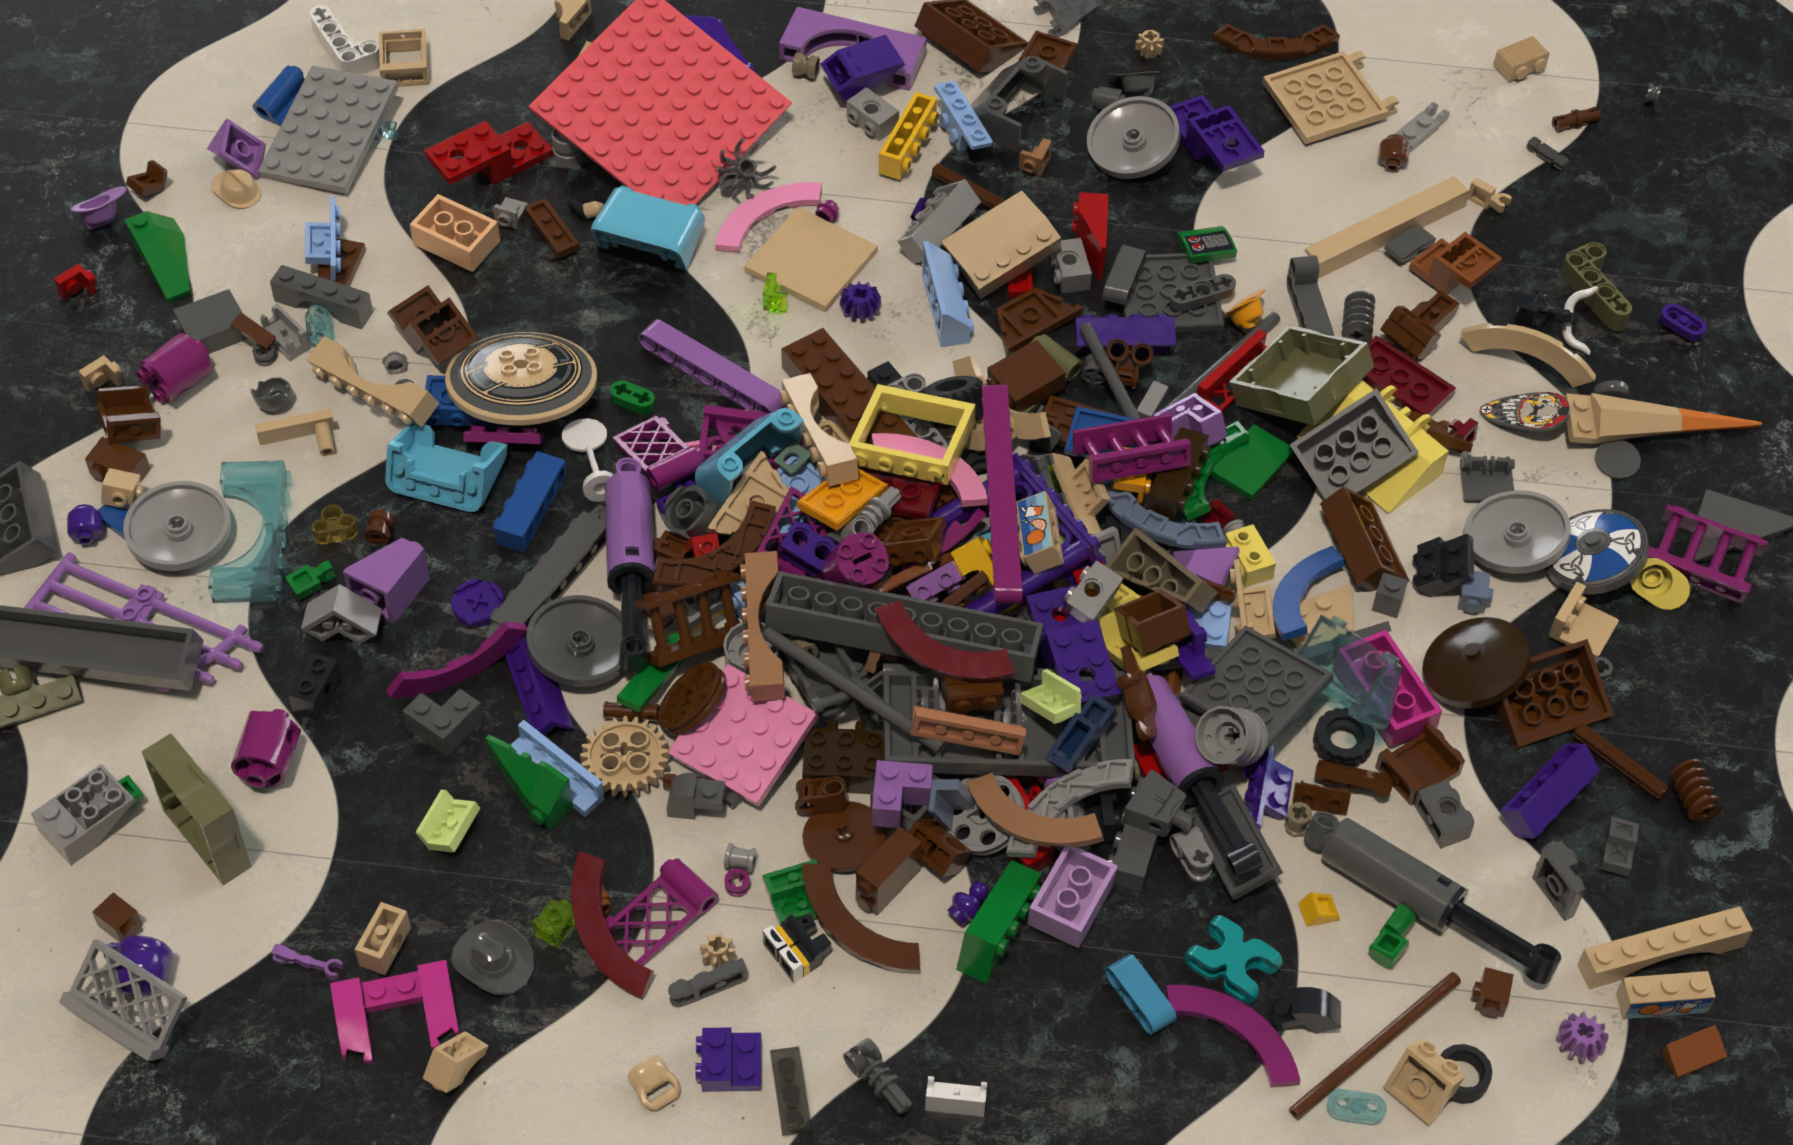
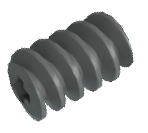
(1358, 316)

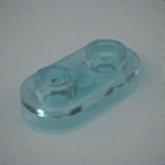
(318, 324)
(1356, 1109)

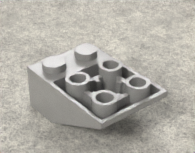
(83, 814)

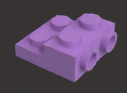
(944, 578)

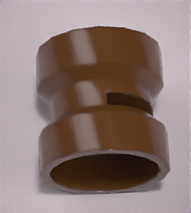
(380, 523)

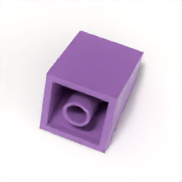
(390, 577)

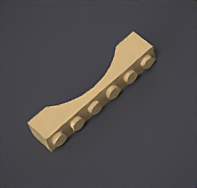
(405, 399)
(833, 457)
(1621, 957)

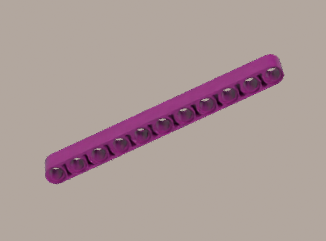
(1001, 495)

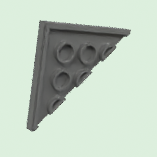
(1739, 516)

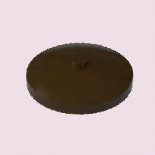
(1477, 662)

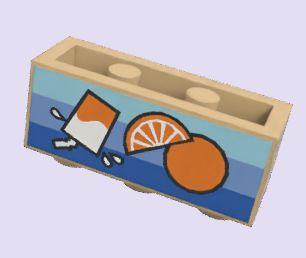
(1039, 533)
(1665, 995)

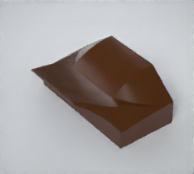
(1437, 311)

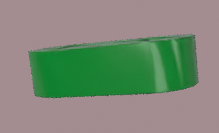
(632, 397)

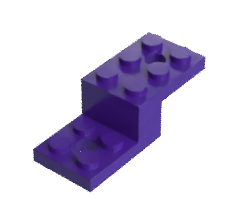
(1216, 134)
(1073, 646)

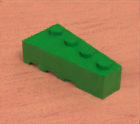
(998, 921)

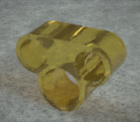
(337, 530)

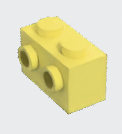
(1254, 556)

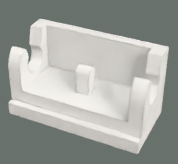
(955, 1098)

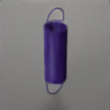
(919, 207)

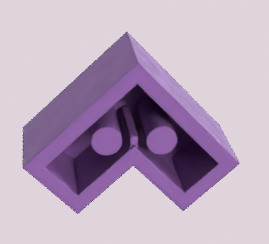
(1198, 416)
(897, 785)

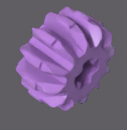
(1582, 1037)

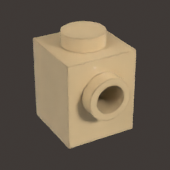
(120, 488)

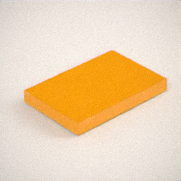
(841, 502)

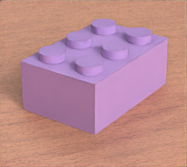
(1072, 895)

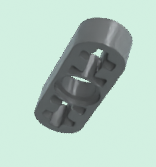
(1182, 301)

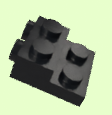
(1444, 564)

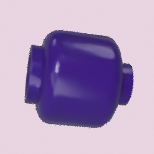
(84, 524)

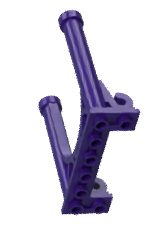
(1075, 555)

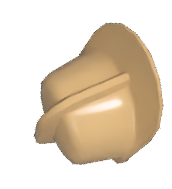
(236, 188)

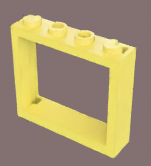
(921, 407)

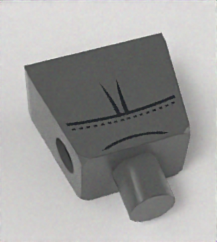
(1157, 807)

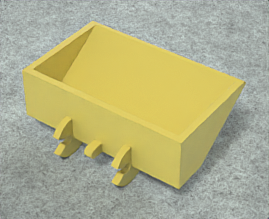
(1412, 475)

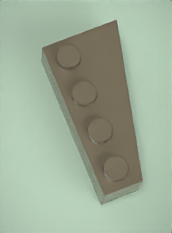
(1152, 568)

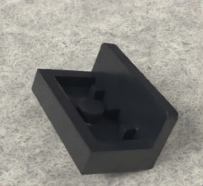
(1102, 805)

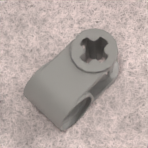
(1193, 853)

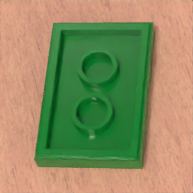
(1253, 463)

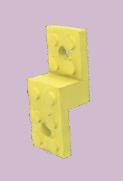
(1113, 640)

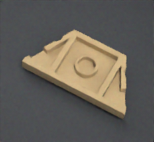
(759, 485)
(1335, 602)

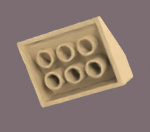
(1002, 244)

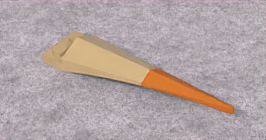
(1611, 418)

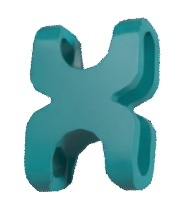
(1233, 959)

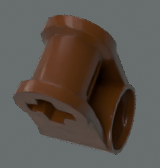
(823, 795)

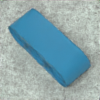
(1140, 994)

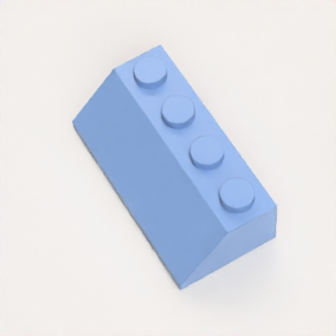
(945, 296)

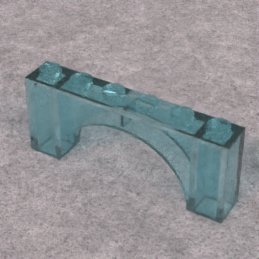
(256, 573)

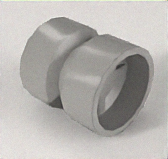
(565, 152)

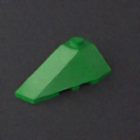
(162, 251)

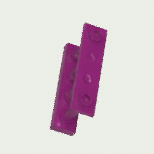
(1135, 460)
(1709, 577)

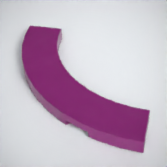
(429, 681)
(1244, 1023)

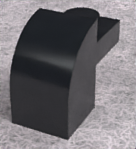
(1307, 1006)

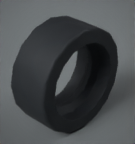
(1479, 1060)

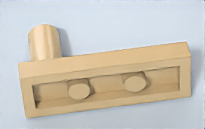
(298, 426)

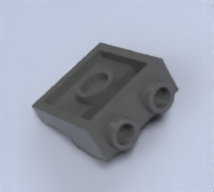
(1557, 879)

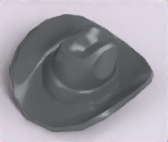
(494, 957)

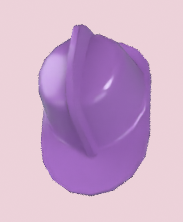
(100, 209)

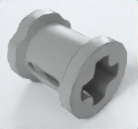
(740, 857)

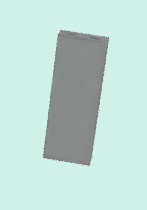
(1152, 400)

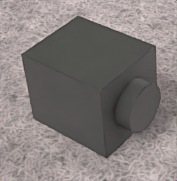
(1389, 595)

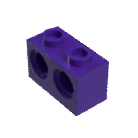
(804, 556)

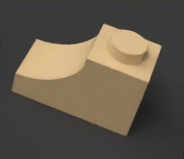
(571, 15)
(453, 1060)

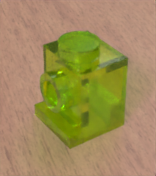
(553, 929)

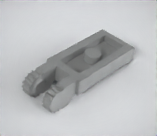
(1423, 126)

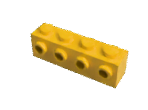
(908, 136)

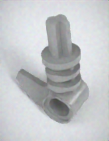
(873, 513)

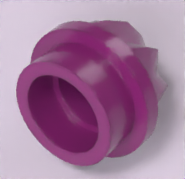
(827, 210)

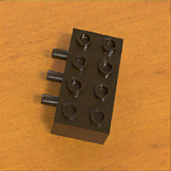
(844, 754)

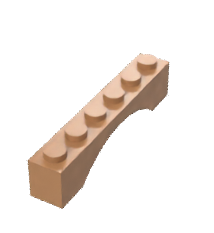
(765, 668)

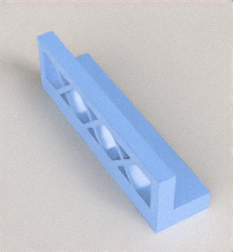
(585, 787)

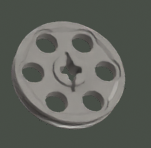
(979, 827)

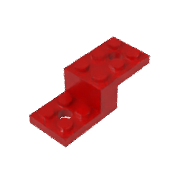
(489, 152)

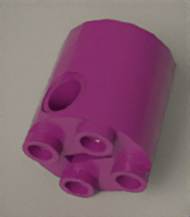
(175, 367)
(857, 561)
(265, 748)

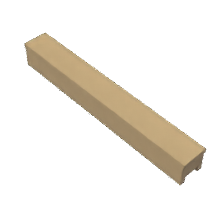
(1384, 226)

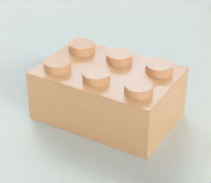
(455, 232)

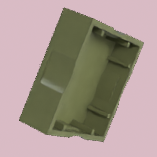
(1301, 374)
(197, 809)

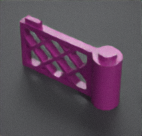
(670, 466)
(785, 566)
(688, 893)

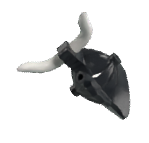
(1540, 313)

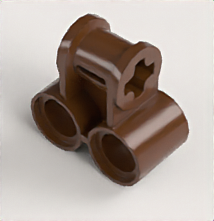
(1127, 363)

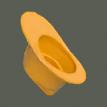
(1247, 311)

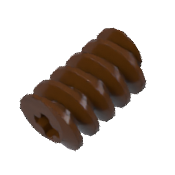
(1695, 791)

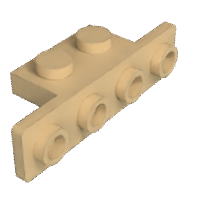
(1081, 494)
(1254, 605)

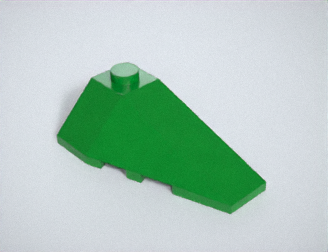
(538, 786)

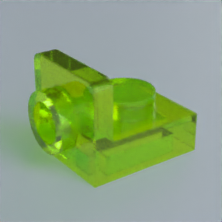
(773, 298)

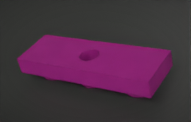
(503, 435)

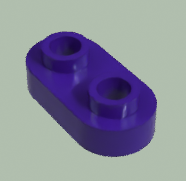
(1683, 322)

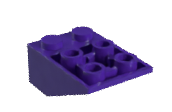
(862, 66)

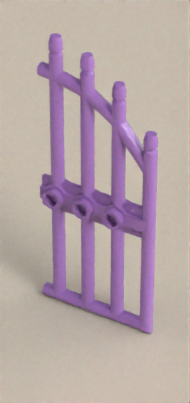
(139, 608)

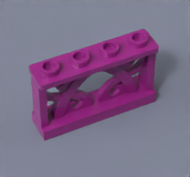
(726, 423)

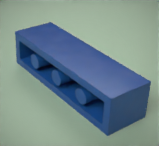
(530, 501)

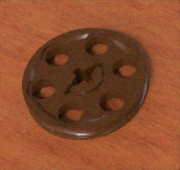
(691, 698)

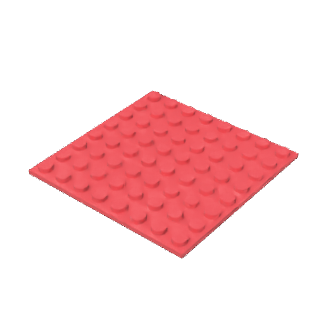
(659, 103)

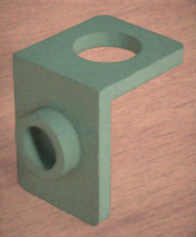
(796, 449)

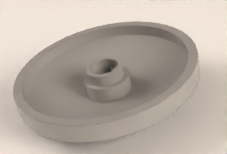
(1133, 137)
(177, 525)
(1518, 531)

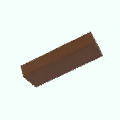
(253, 331)

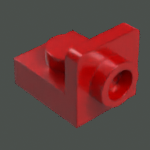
(75, 280)
(702, 544)

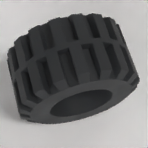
(958, 388)

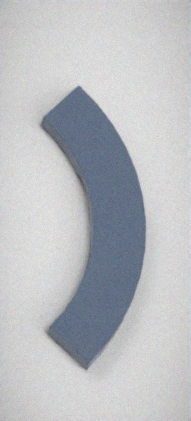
(1159, 527)

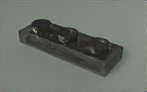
(790, 1091)

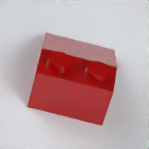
(1092, 228)

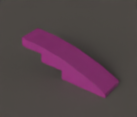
(955, 535)

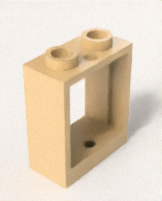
(406, 72)

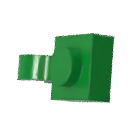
(307, 580)

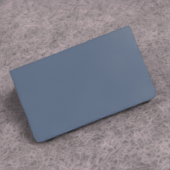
(946, 797)

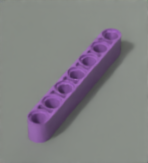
(710, 368)

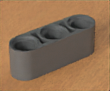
(1124, 275)

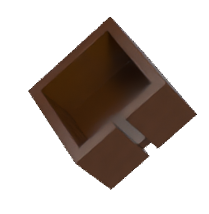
(1152, 621)

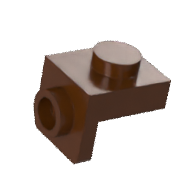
(149, 182)

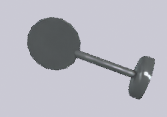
(1618, 457)

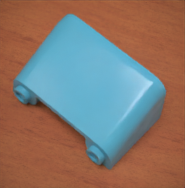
(649, 225)
(768, 433)
(440, 473)

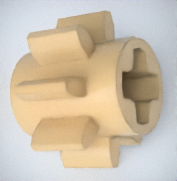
(1149, 44)
(714, 944)

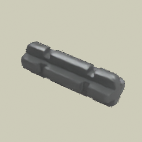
(1547, 153)

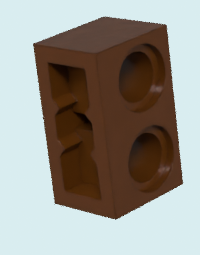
(939, 847)

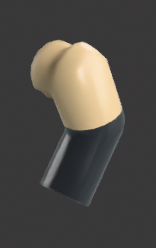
(586, 210)

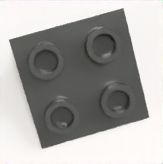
(1486, 477)

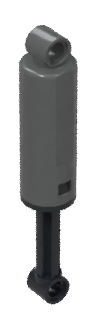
(1419, 888)

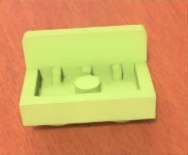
(1054, 698)
(446, 822)

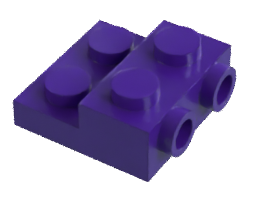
(728, 1060)

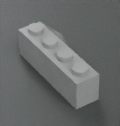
(940, 219)

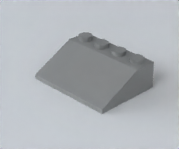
(1354, 446)

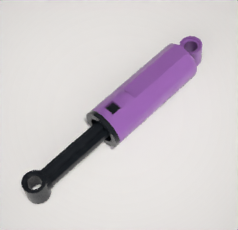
(629, 554)
(1196, 776)

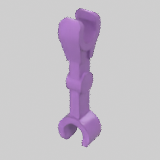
(284, 955)

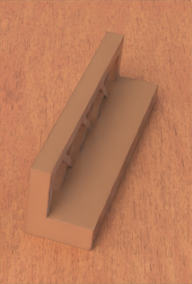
(967, 730)

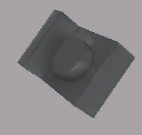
(690, 793)

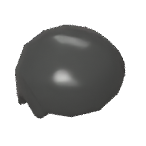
(272, 394)

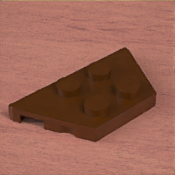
(1032, 316)

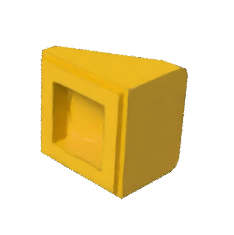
(1318, 909)

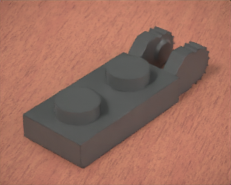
(707, 983)

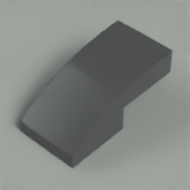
(1408, 243)
(1620, 846)

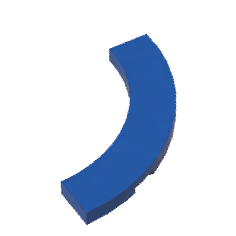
(1294, 587)

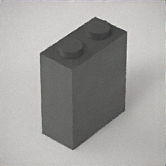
(210, 321)

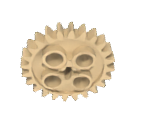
(626, 755)

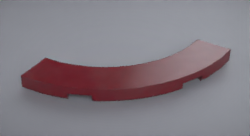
(939, 657)
(594, 930)

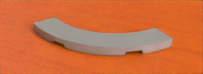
(1069, 790)

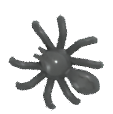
(743, 169)

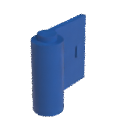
(279, 95)

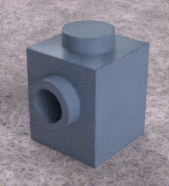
(1475, 594)

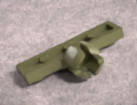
(25, 701)

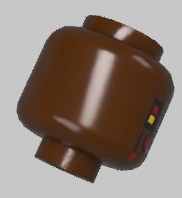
(1394, 152)

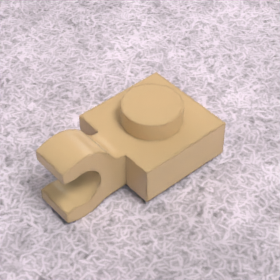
(1485, 196)

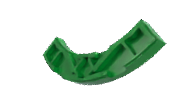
(1196, 502)

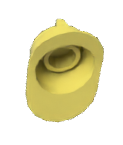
(1661, 584)

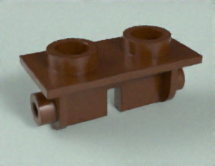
(1322, 798)

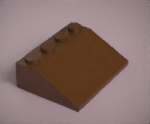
(969, 33)
(1555, 696)

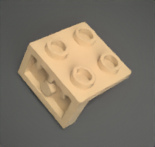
(1581, 622)

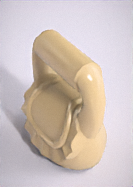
(649, 1076)

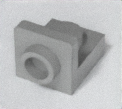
(510, 213)

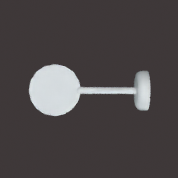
(586, 436)

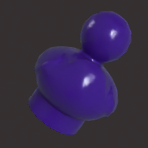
(966, 906)

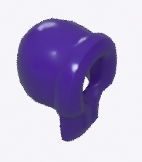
(149, 954)

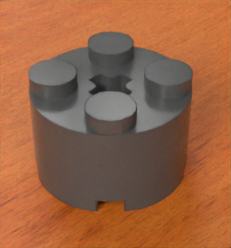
(690, 511)

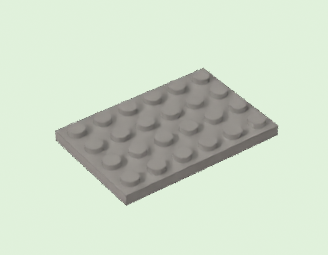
(328, 129)

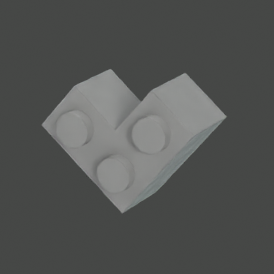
(341, 612)

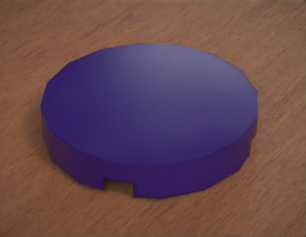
(475, 602)

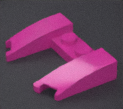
(355, 999)

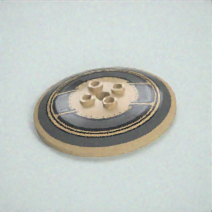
(521, 378)

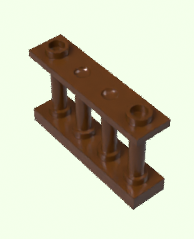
(687, 644)

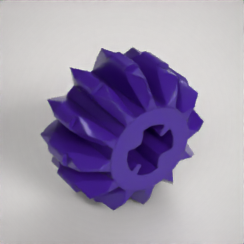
(860, 301)

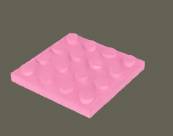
(745, 739)

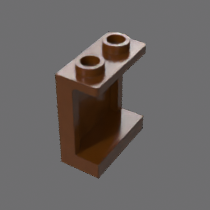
(127, 414)
(1421, 763)

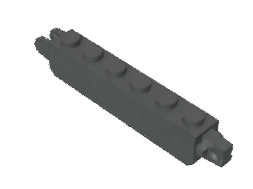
(554, 570)

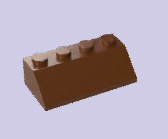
(1361, 538)

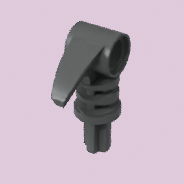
(867, 1060)

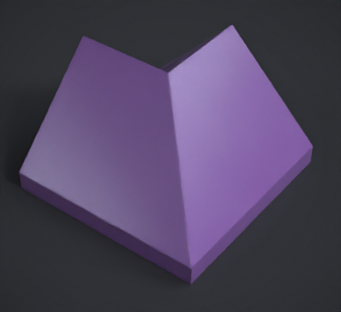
(238, 148)
(1209, 564)

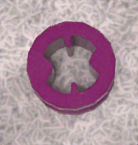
(731, 888)

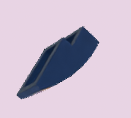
(1082, 733)

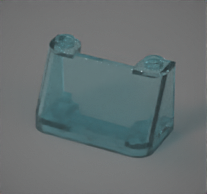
(1362, 674)

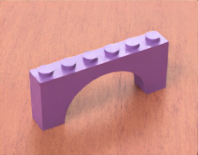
(817, 30)

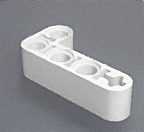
(346, 56)

